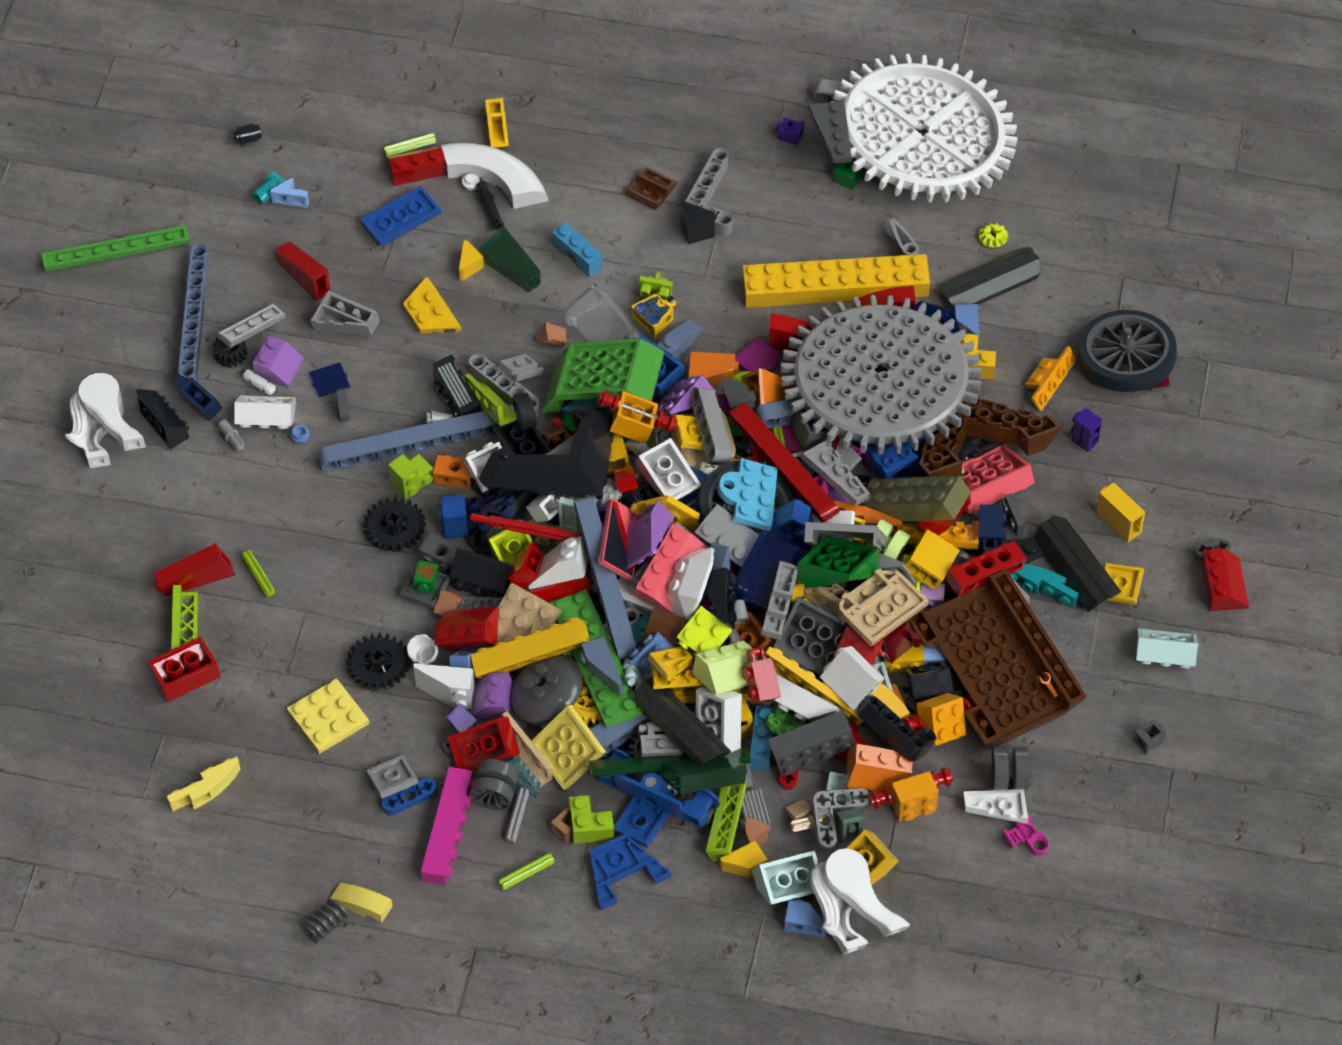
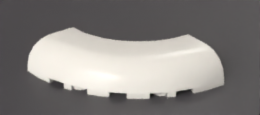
(496, 168)

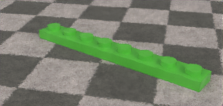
(115, 248)

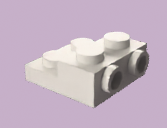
(476, 461)

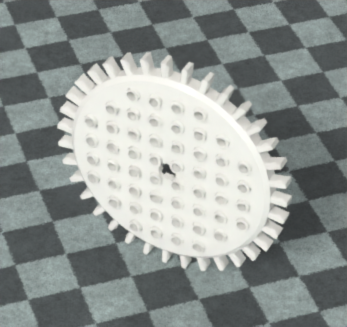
(932, 162)

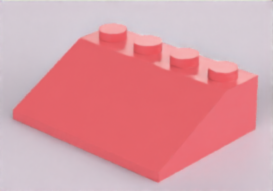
(995, 476)
(656, 579)

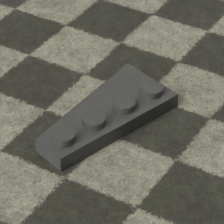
(833, 129)

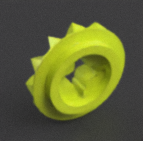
(988, 239)

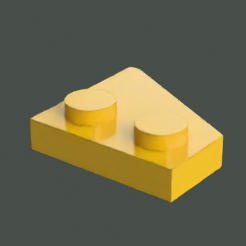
(670, 661)

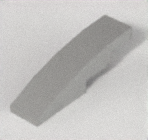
(779, 600)

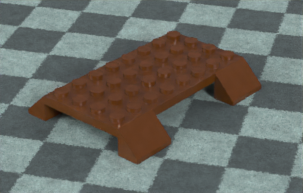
(995, 655)

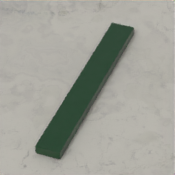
(648, 764)

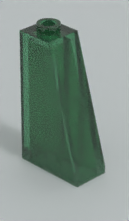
(510, 260)
(688, 777)

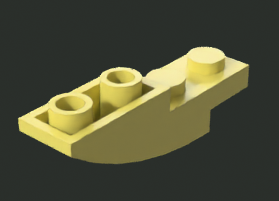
(212, 784)

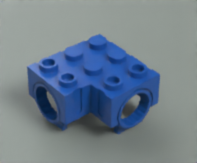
(890, 462)

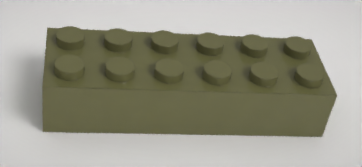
(918, 497)

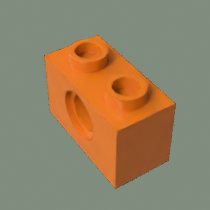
(444, 474)

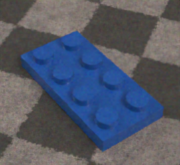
(400, 216)

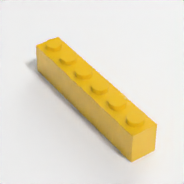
(531, 648)

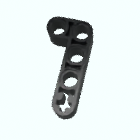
(894, 730)

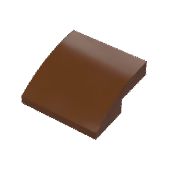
(651, 188)
(666, 624)

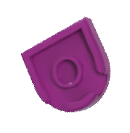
(757, 356)

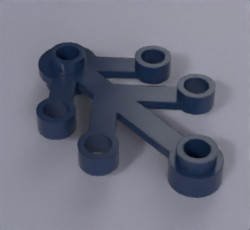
(477, 505)

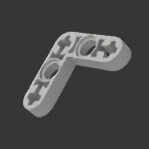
(827, 810)

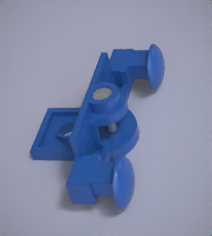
(654, 804)

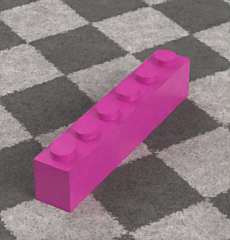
(447, 826)

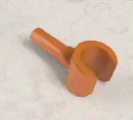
(1047, 683)

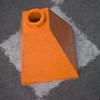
(766, 386)

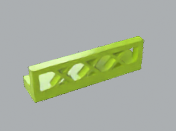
(491, 402)
(178, 614)
(721, 822)

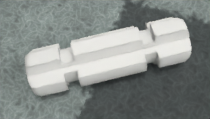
(259, 382)

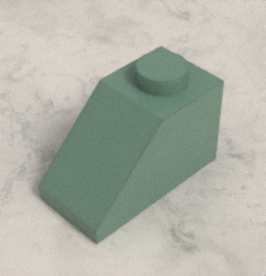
(849, 824)

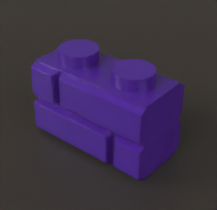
(1086, 429)

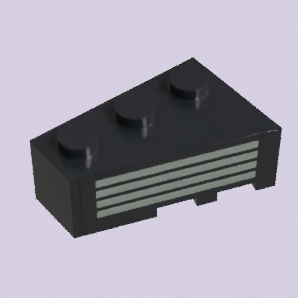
(453, 388)

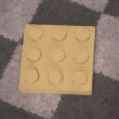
(523, 613)

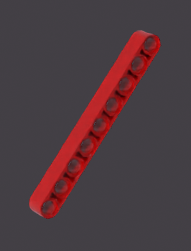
(779, 457)

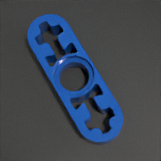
(425, 795)

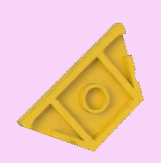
(429, 310)
(683, 514)

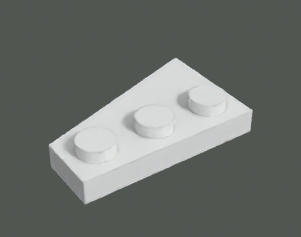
(998, 804)

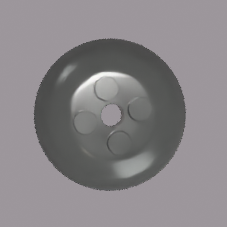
(546, 689)

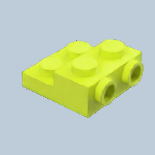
(703, 632)

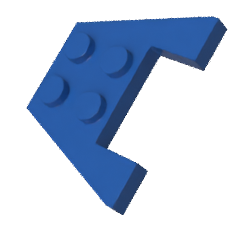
(618, 860)

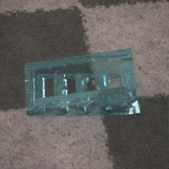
(526, 777)

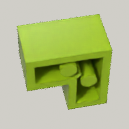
(410, 475)
(589, 826)

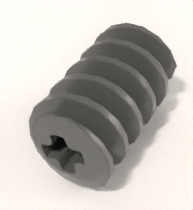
(323, 919)

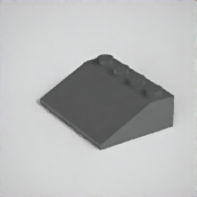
(810, 635)

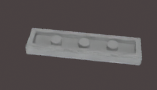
(251, 325)

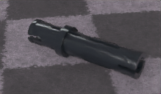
(488, 200)

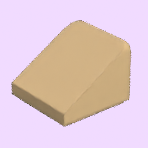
(799, 810)

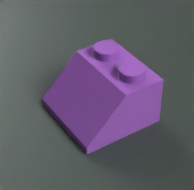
(277, 361)
(492, 696)

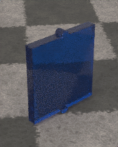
(329, 379)

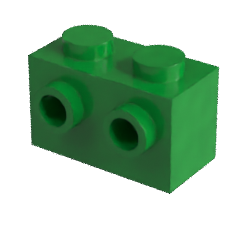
(846, 176)

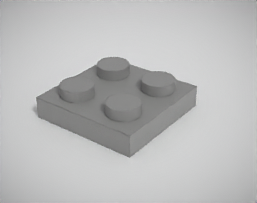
(392, 776)

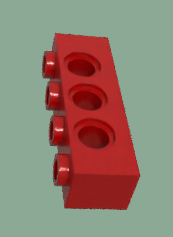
(962, 583)

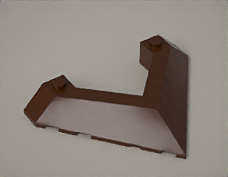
(991, 422)

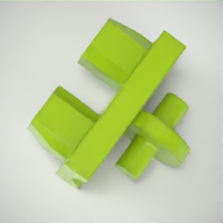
(655, 285)

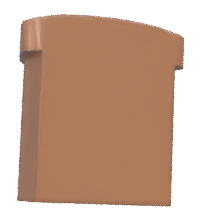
(552, 334)
(447, 601)
(756, 831)

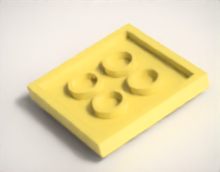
(328, 716)
(568, 746)

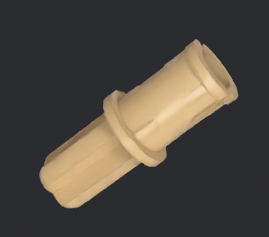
(806, 823)

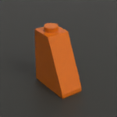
(713, 366)

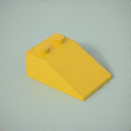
(876, 854)

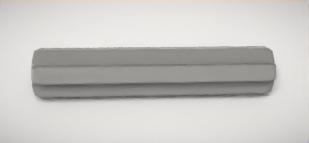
(517, 815)

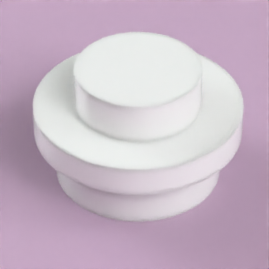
(469, 181)

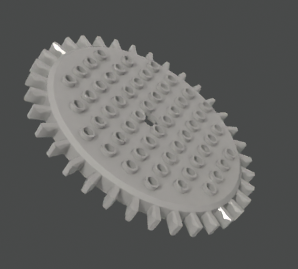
(875, 341)

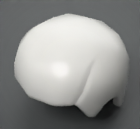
(422, 649)

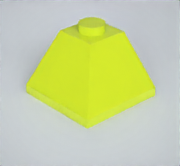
(508, 544)

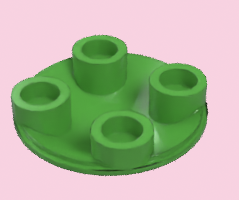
(782, 722)

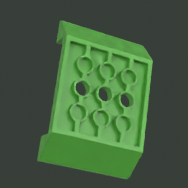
(626, 367)

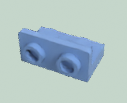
(654, 643)

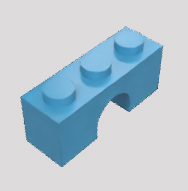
(569, 241)
(760, 746)

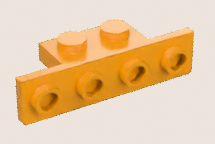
(1049, 376)

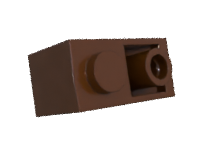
(553, 436)

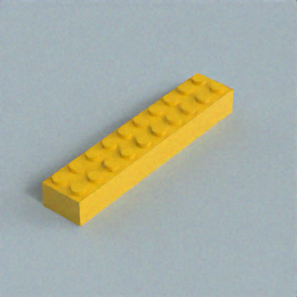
(832, 279)

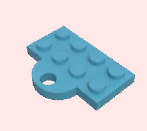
(750, 493)

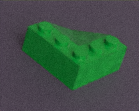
(836, 562)

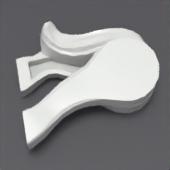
(99, 411)
(845, 884)

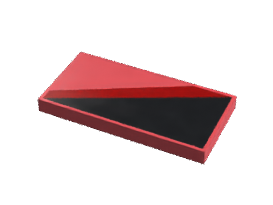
(614, 539)

